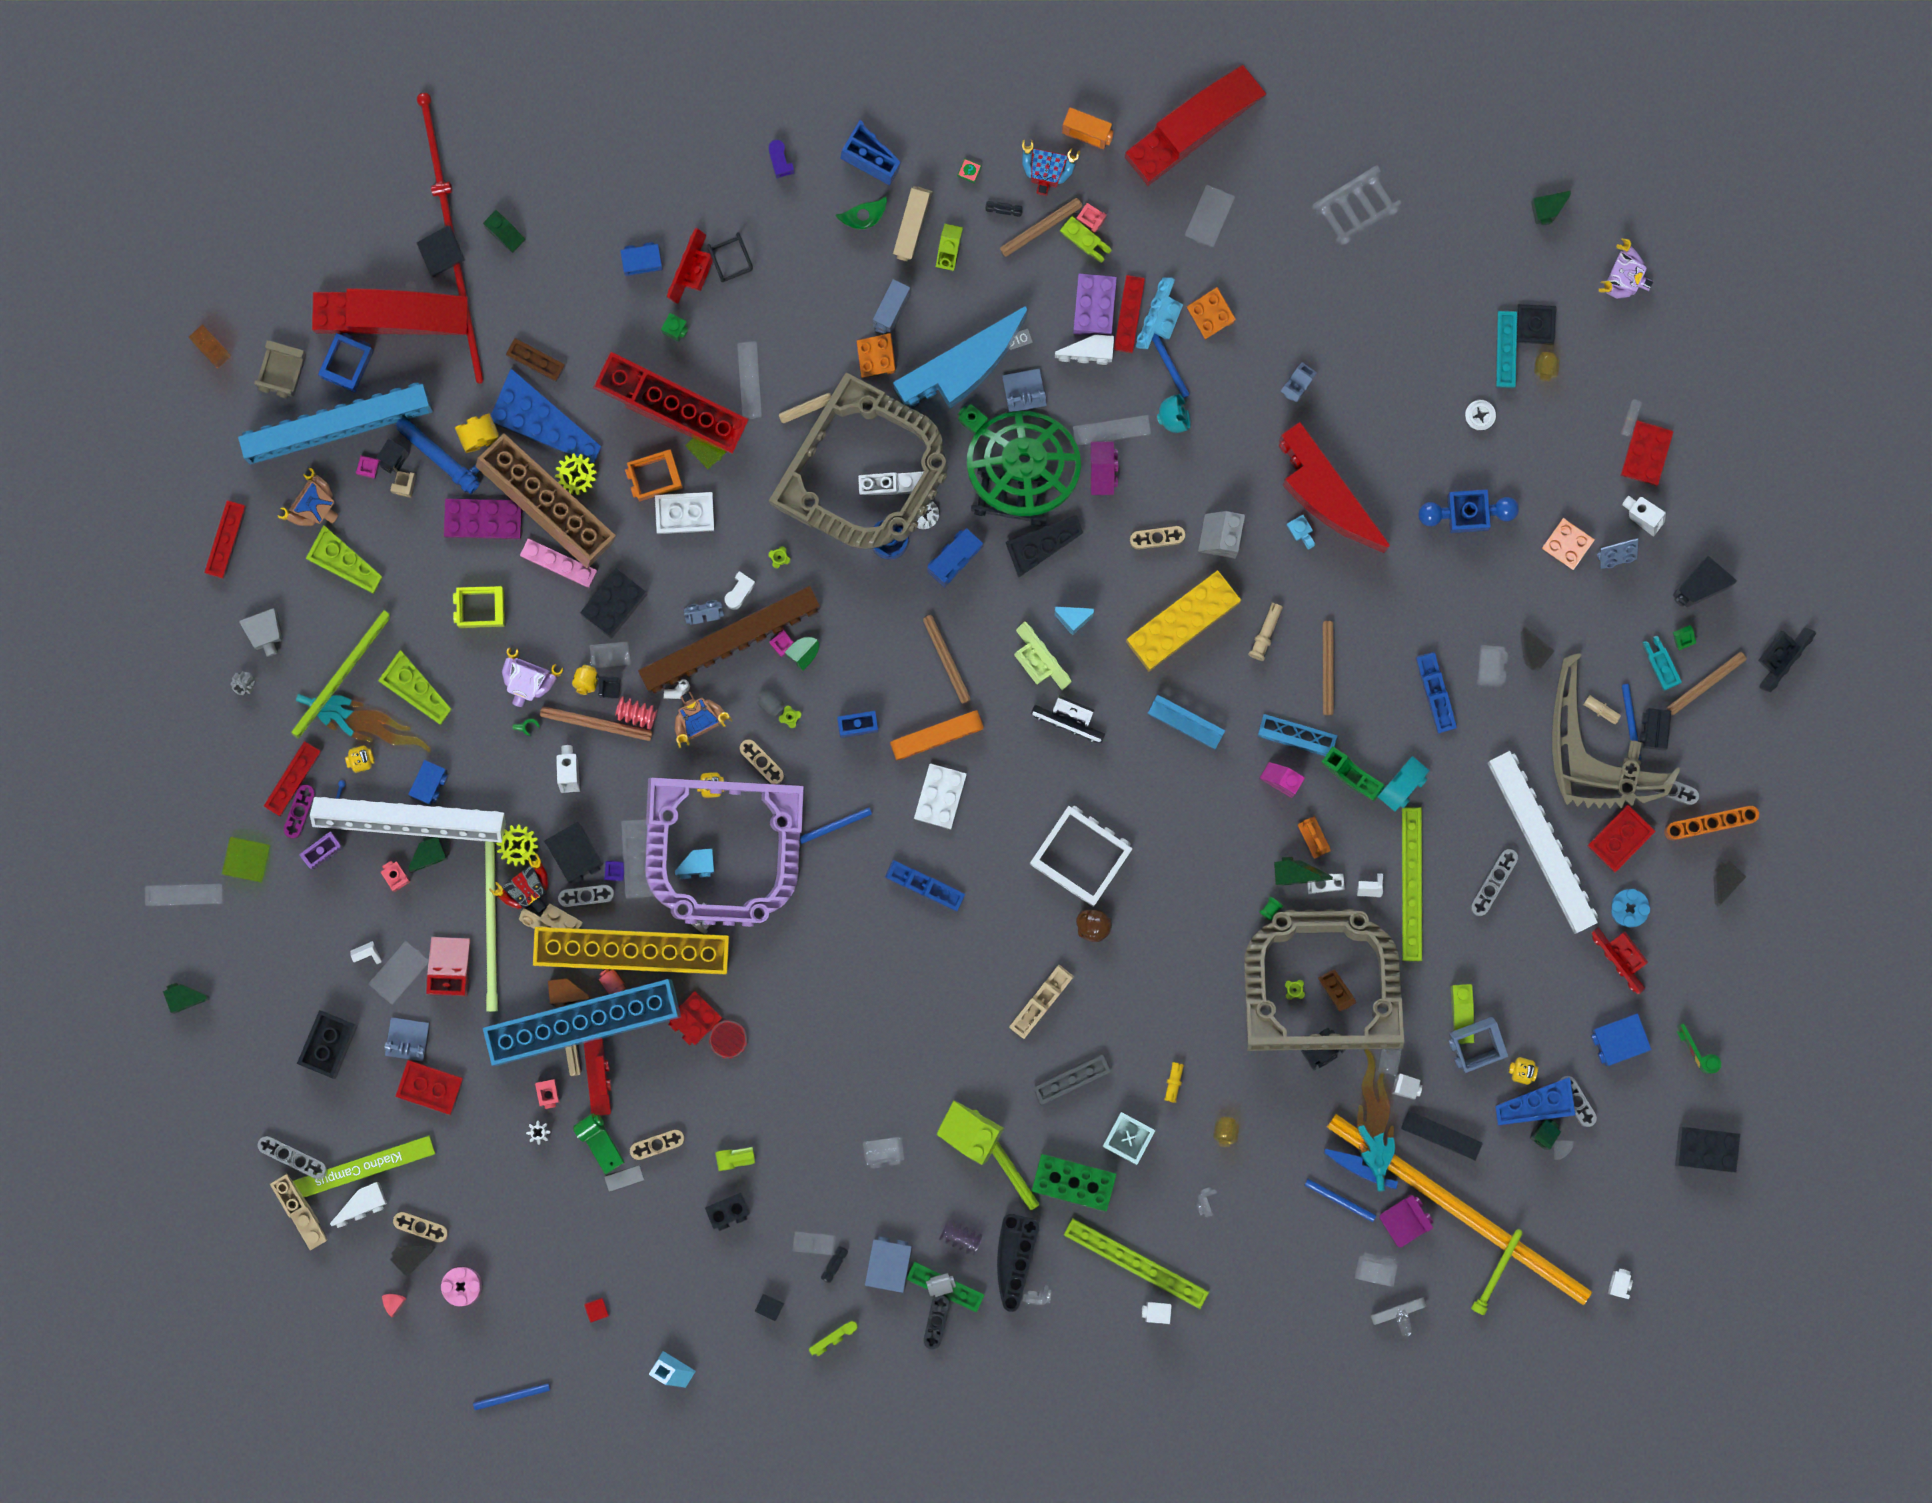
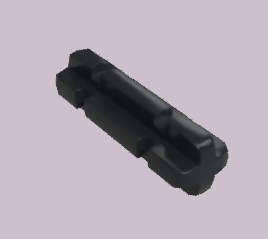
(1003, 208)
(834, 1264)

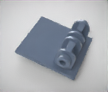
(1024, 390)
(1618, 553)
(406, 1039)

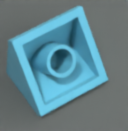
(1073, 618)

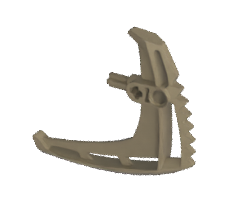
(1588, 770)

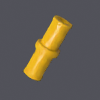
(1174, 1082)

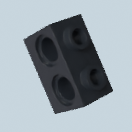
(392, 456)
(726, 1207)

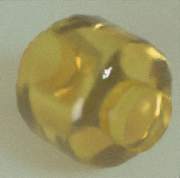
(1546, 366)
(1226, 1131)

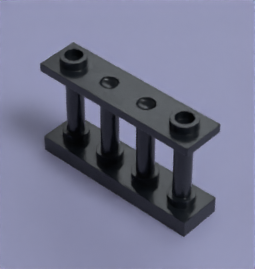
(981, 510)

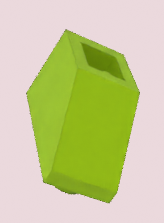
(949, 247)

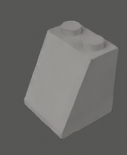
(1221, 534)

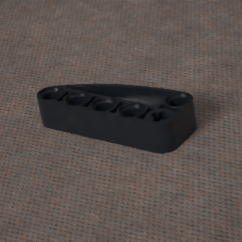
(1009, 1253)

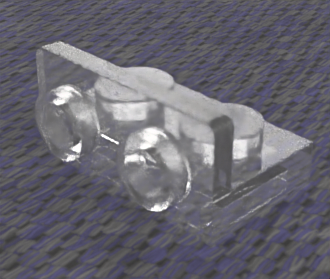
(1033, 1297)

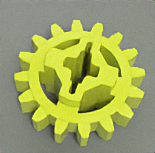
(573, 483)
(507, 853)

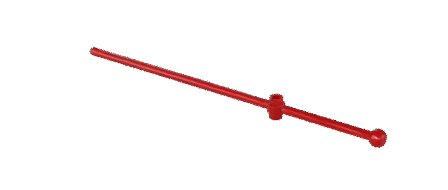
(442, 189)

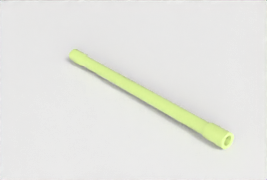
(491, 996)

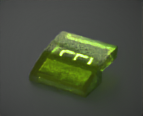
(245, 859)

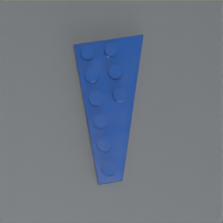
(533, 416)

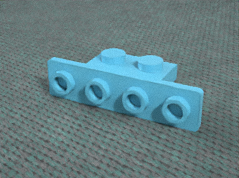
(1162, 315)

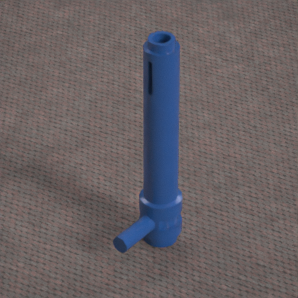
(459, 474)

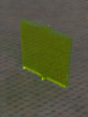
(705, 453)

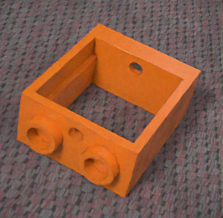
(1087, 128)
(649, 460)

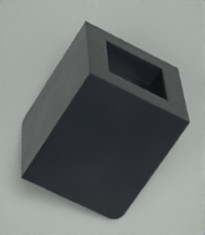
(609, 687)
(769, 1307)

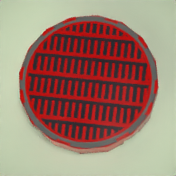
(728, 1039)

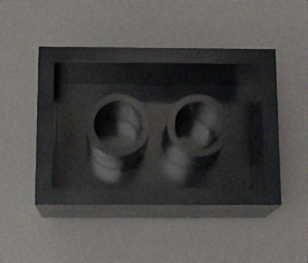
(613, 603)
(327, 1044)
(1707, 1149)

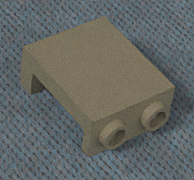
(280, 369)

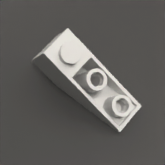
(1094, 348)
(364, 1200)

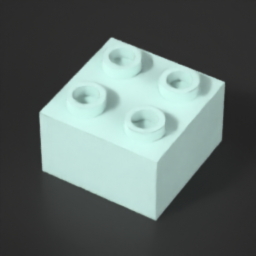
(1128, 1138)

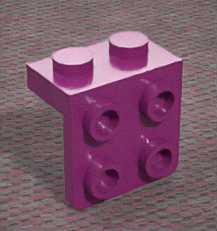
(1406, 1220)

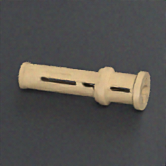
(1263, 639)

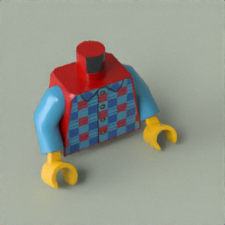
(1047, 167)

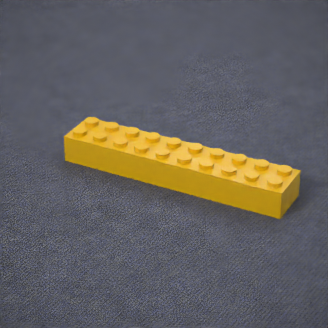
(630, 950)

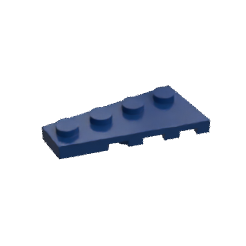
(1541, 1104)

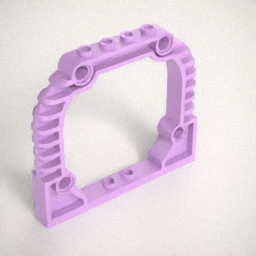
(783, 802)

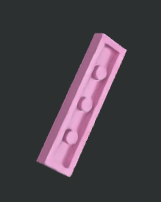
(558, 563)

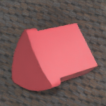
(1091, 217)
(393, 1303)

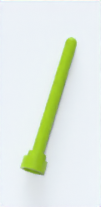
(1481, 1304)

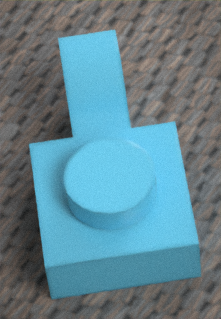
(1300, 530)

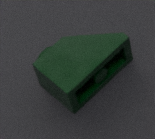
(1548, 207)
(504, 231)
(427, 854)
(182, 997)
(1546, 1134)

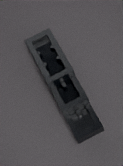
(1441, 1135)

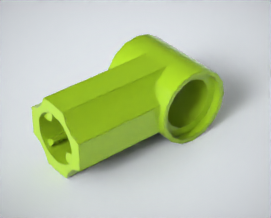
(732, 1158)

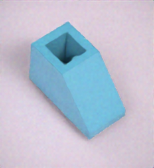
(696, 863)
(671, 1371)

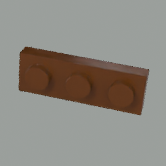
(535, 360)
(1337, 990)

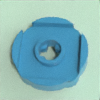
(1619, 906)

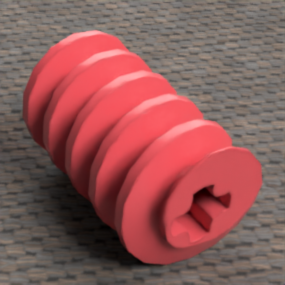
(636, 713)

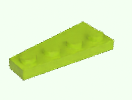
(339, 559)
(411, 685)

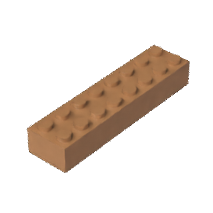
(545, 500)

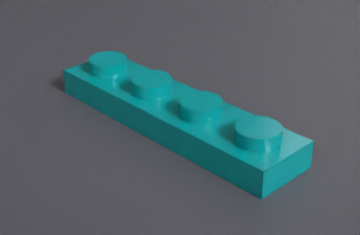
(1506, 349)

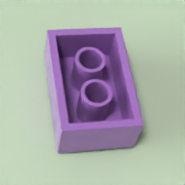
(1094, 305)

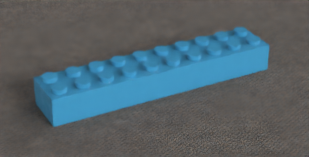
(335, 423)
(582, 1022)

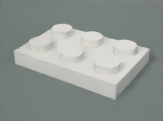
(684, 513)
(940, 796)

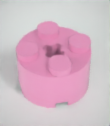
(472, 1285)

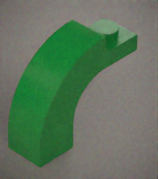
(1351, 775)

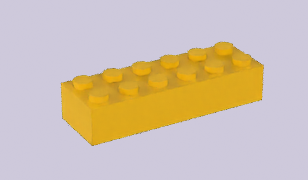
(1183, 621)

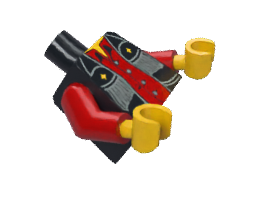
(525, 888)

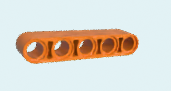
(936, 735)
(1721, 823)

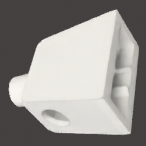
(1652, 517)
(568, 775)

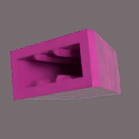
(1282, 778)

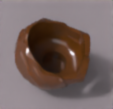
(1093, 925)

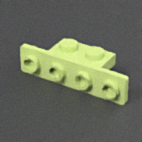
(1038, 660)

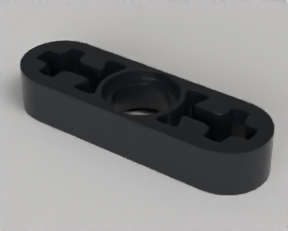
(928, 1333)

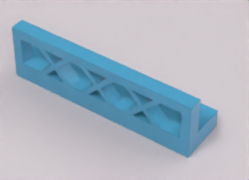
(1186, 722)
(1292, 740)

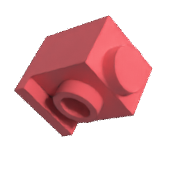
(397, 882)
(542, 1088)

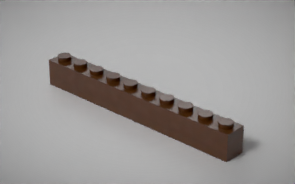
(729, 639)

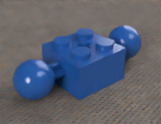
(1477, 501)

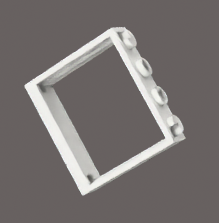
(1067, 884)

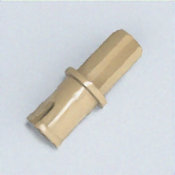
(1602, 710)

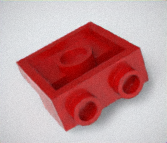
(696, 1019)

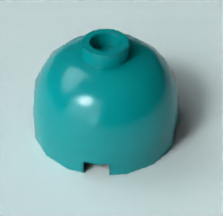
(1173, 414)

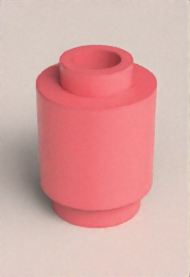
(611, 981)

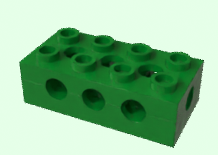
(1085, 1175)

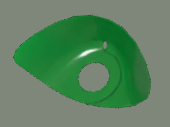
(875, 211)

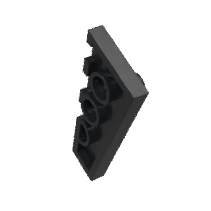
(1038, 545)

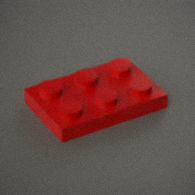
(1646, 453)
(1621, 838)
(429, 1087)

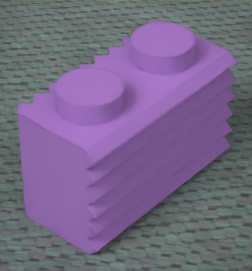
(321, 851)

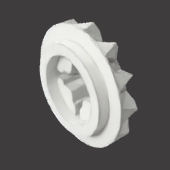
(1484, 407)
(932, 517)

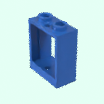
(337, 379)

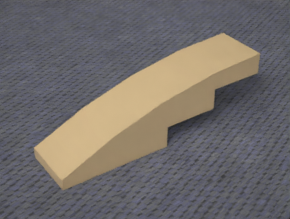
(1041, 1001)

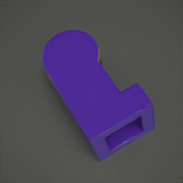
(779, 163)

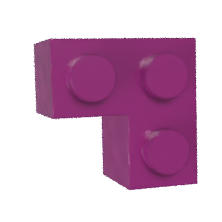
(1103, 465)

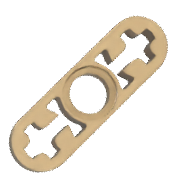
(1144, 545)
(748, 755)
(645, 1153)
(417, 1219)

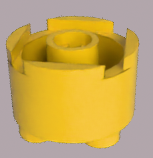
(477, 433)

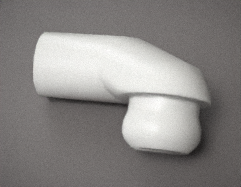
(676, 693)

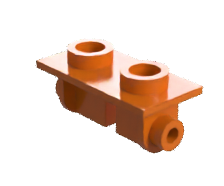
(1314, 837)

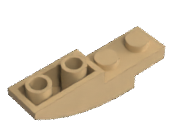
(299, 1211)

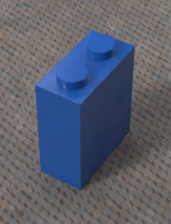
(1620, 1040)

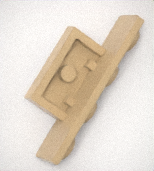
(551, 917)

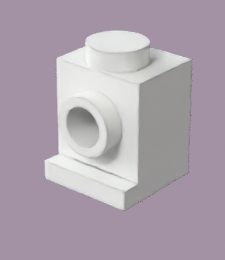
(1620, 1283)

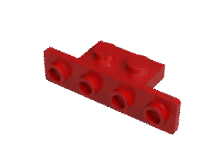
(692, 268)
(1624, 955)
(597, 1077)

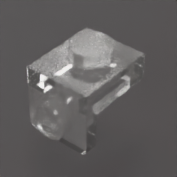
(1203, 1206)

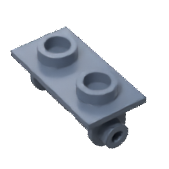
(710, 609)

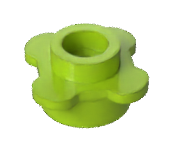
(779, 552)
(795, 716)
(1298, 985)

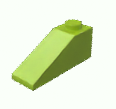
(1462, 1009)

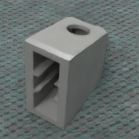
(263, 631)

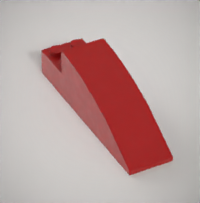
(1193, 124)
(389, 312)
(669, 403)
(1324, 492)

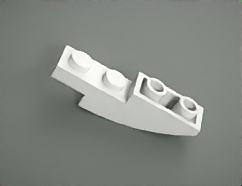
(888, 483)

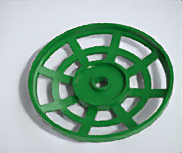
(1022, 471)

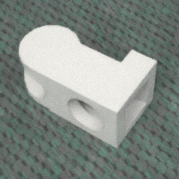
(740, 592)
(1327, 886)

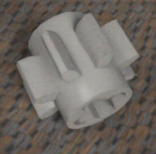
(242, 683)

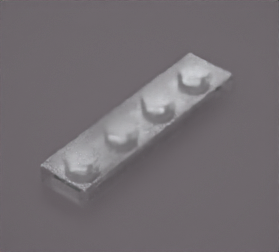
(749, 380)
(1112, 430)
(184, 895)

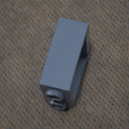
(1483, 1059)

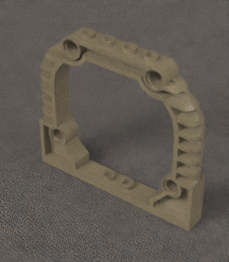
(851, 398)
(1267, 1033)

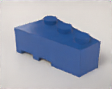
(870, 155)
(954, 557)

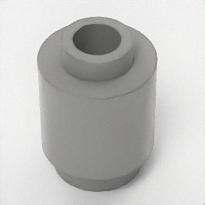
(940, 1285)

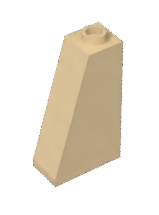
(912, 223)

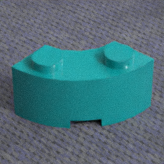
(1403, 784)

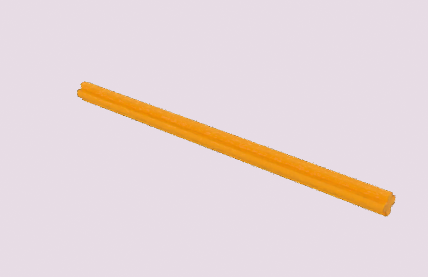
(1469, 1216)

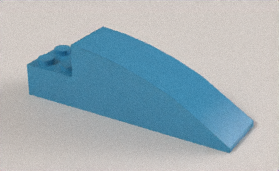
(962, 367)

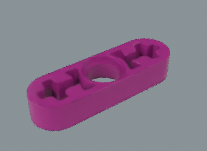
(309, 800)

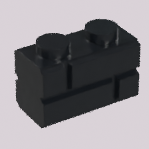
(1656, 729)

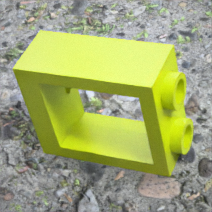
(499, 606)

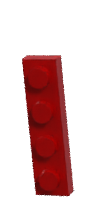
(1129, 314)
(225, 539)
(292, 778)

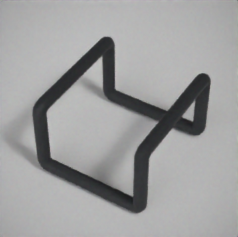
(710, 249)

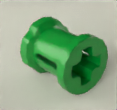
(1271, 909)

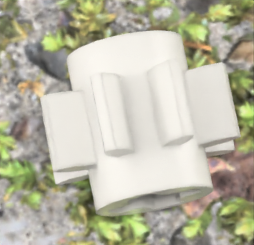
(538, 1138)

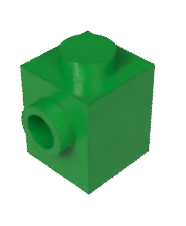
(675, 327)
(972, 418)

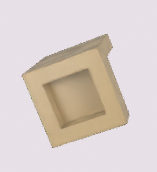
(404, 484)

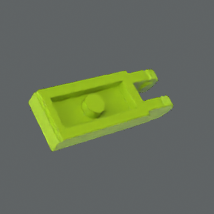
(1084, 238)
(835, 1337)

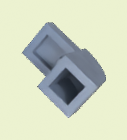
(1298, 382)

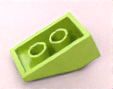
(970, 1132)

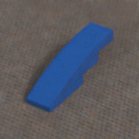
(1436, 692)
(925, 885)
(1354, 1165)

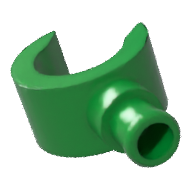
(522, 727)

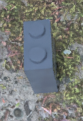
(891, 307)
(888, 1264)

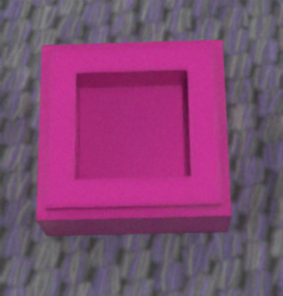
(367, 467)
(781, 643)

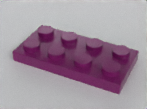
(482, 519)

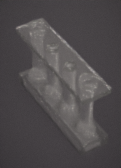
(1355, 187)

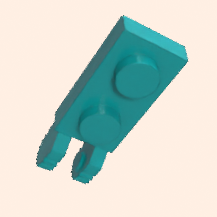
(1662, 665)

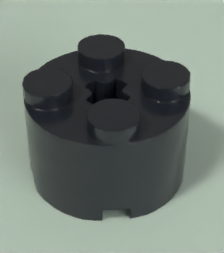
(1321, 1057)

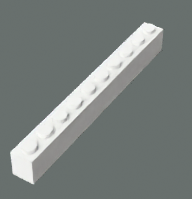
(408, 819)
(1542, 842)

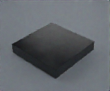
(440, 251)
(1536, 324)

